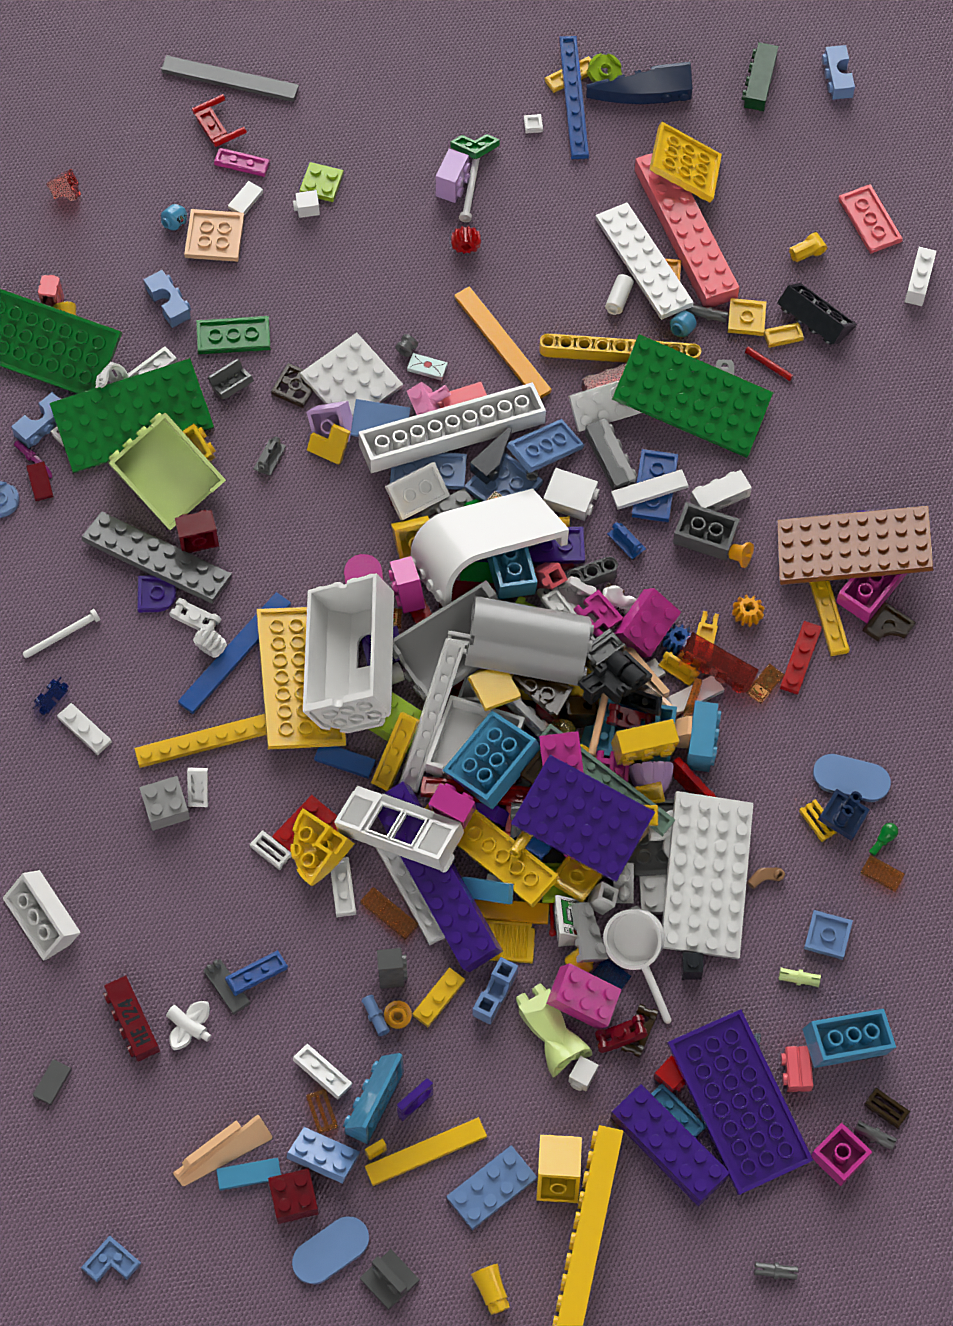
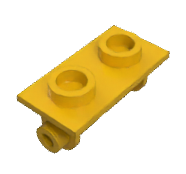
(678, 668)

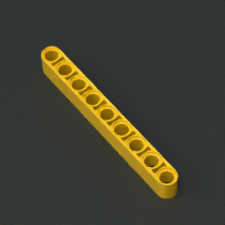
(594, 344)

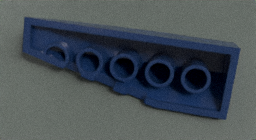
(659, 85)

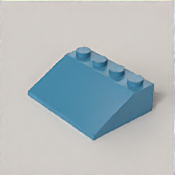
(492, 759)
(375, 1097)

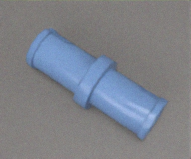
(375, 1015)

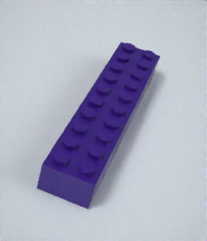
(444, 893)

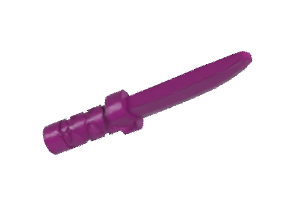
(30, 455)

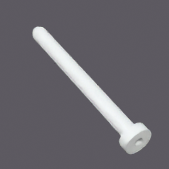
(466, 216)
(61, 634)

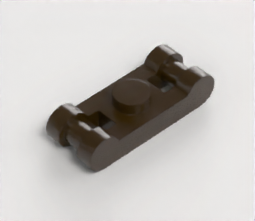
(652, 1014)

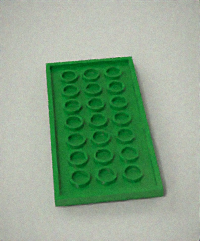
(53, 344)
(692, 396)
(107, 417)

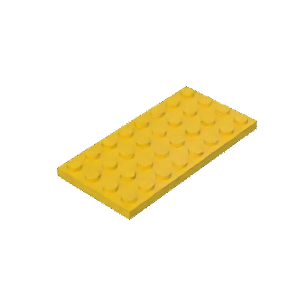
(282, 669)

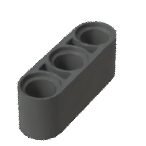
(598, 568)

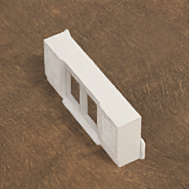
(432, 844)

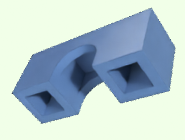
(839, 84)
(161, 286)
(31, 431)
(496, 991)

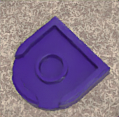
(154, 594)

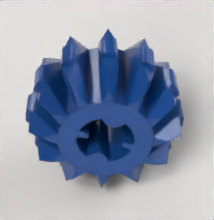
(673, 634)

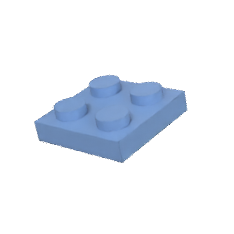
(828, 934)

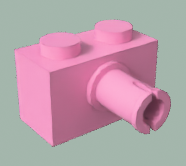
(425, 399)

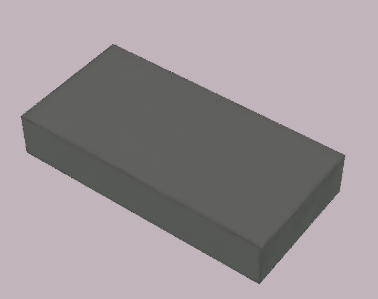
(52, 1082)

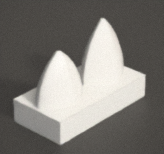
(625, 885)

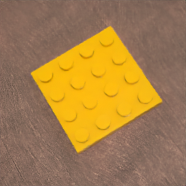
(685, 162)

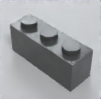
(391, 968)

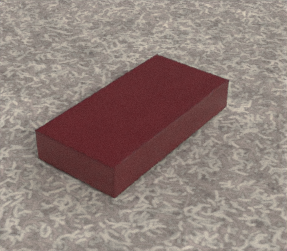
(39, 481)

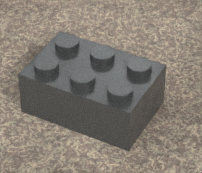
(706, 531)

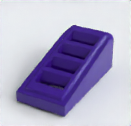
(496, 815)

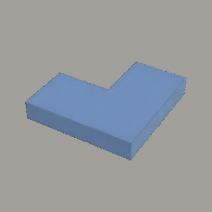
(110, 1255)

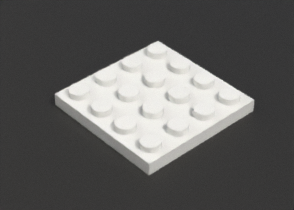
(351, 374)

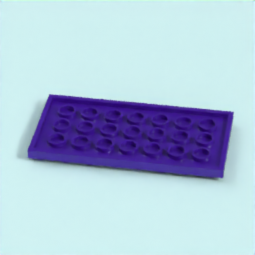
(739, 1102)

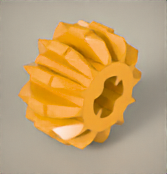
(755, 610)

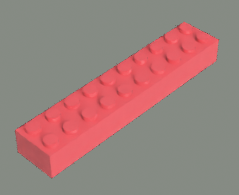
(689, 236)

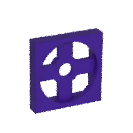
(415, 1099)

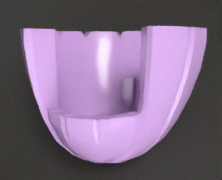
(651, 773)

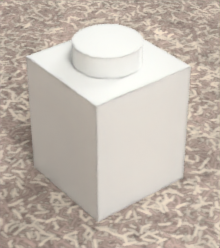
(306, 204)
(603, 898)
(583, 1074)

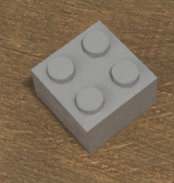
(164, 803)

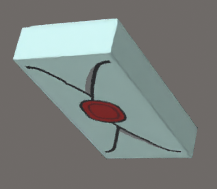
(427, 366)

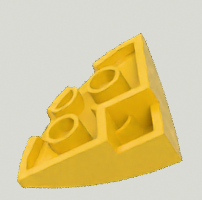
(317, 847)

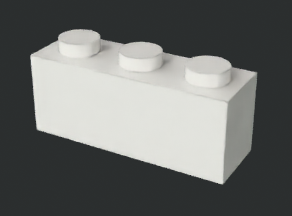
(920, 276)
(722, 491)

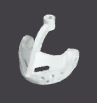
(107, 374)

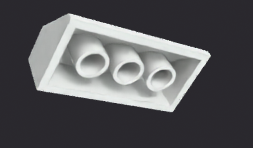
(41, 914)

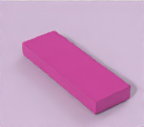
(241, 162)

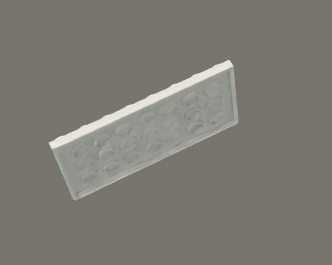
(707, 875)

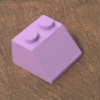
(324, 416)

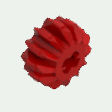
(466, 240)

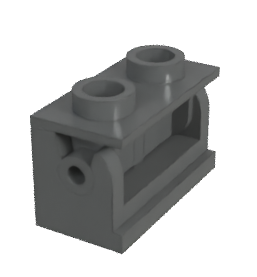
(602, 648)

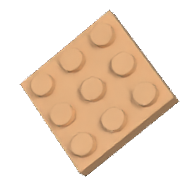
(214, 235)

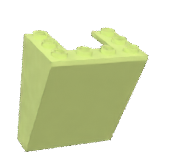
(166, 470)

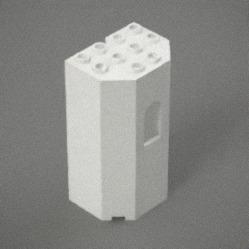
(334, 687)

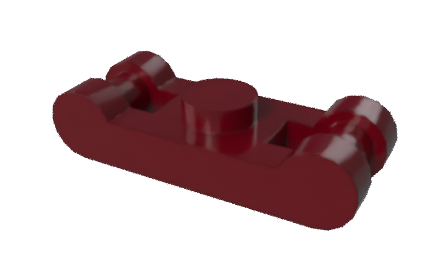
(628, 717)
(621, 1034)

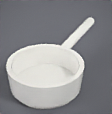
(634, 942)

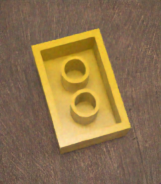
(645, 742)

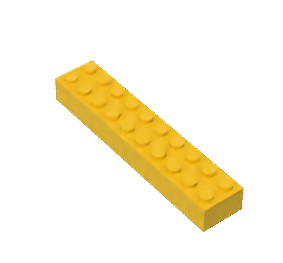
(589, 1227)

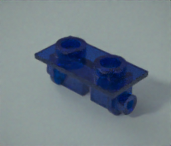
(55, 690)

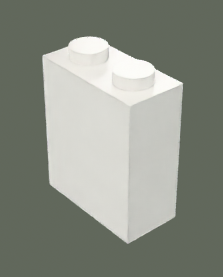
(571, 494)

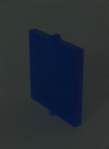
(612, 973)

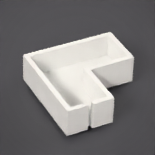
(455, 728)

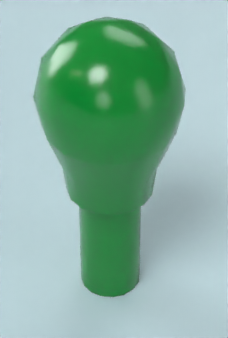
(888, 833)

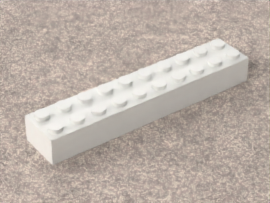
(451, 427)

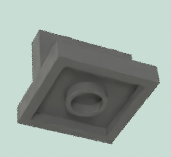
(389, 1279)

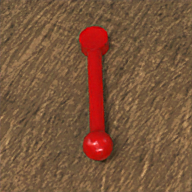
(552, 932)

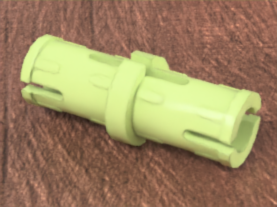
(799, 977)

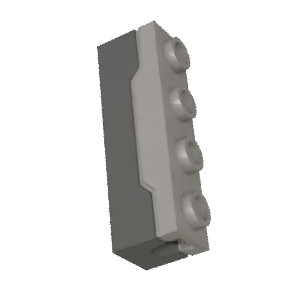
(610, 454)

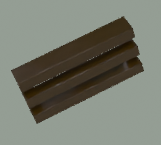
(882, 1114)

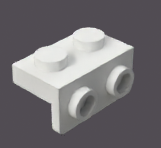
(576, 591)

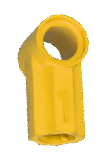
(811, 246)

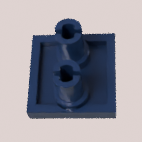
(844, 813)

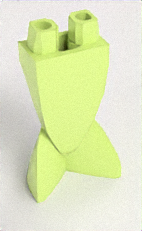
(548, 1024)

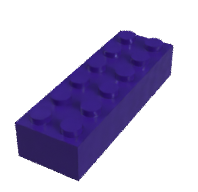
(669, 1145)

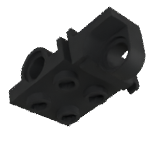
(615, 678)

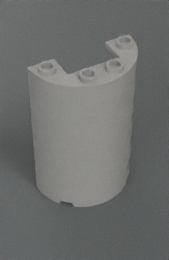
(528, 641)
(422, 644)

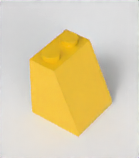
(559, 1168)

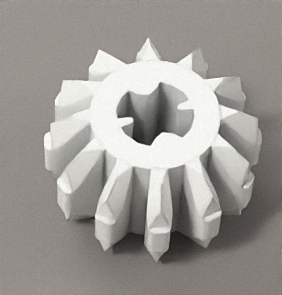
(210, 642)

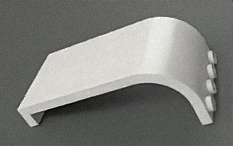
(481, 531)

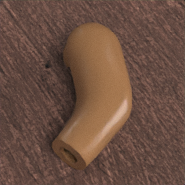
(763, 874)

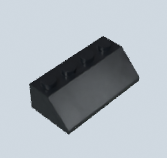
(815, 313)

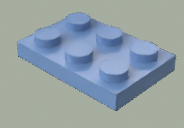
(323, 1155)

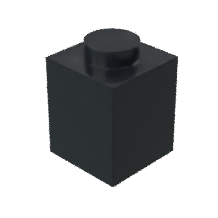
(692, 966)

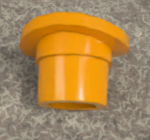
(742, 553)
(397, 1014)

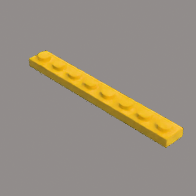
(201, 741)

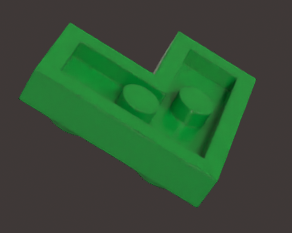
(475, 148)

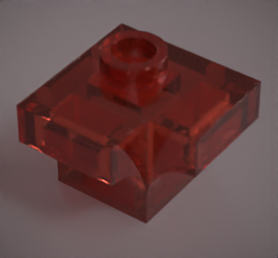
(64, 186)

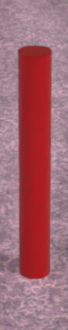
(768, 363)

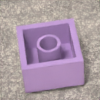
(452, 176)

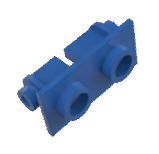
(626, 540)

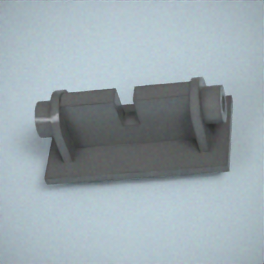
(270, 456)

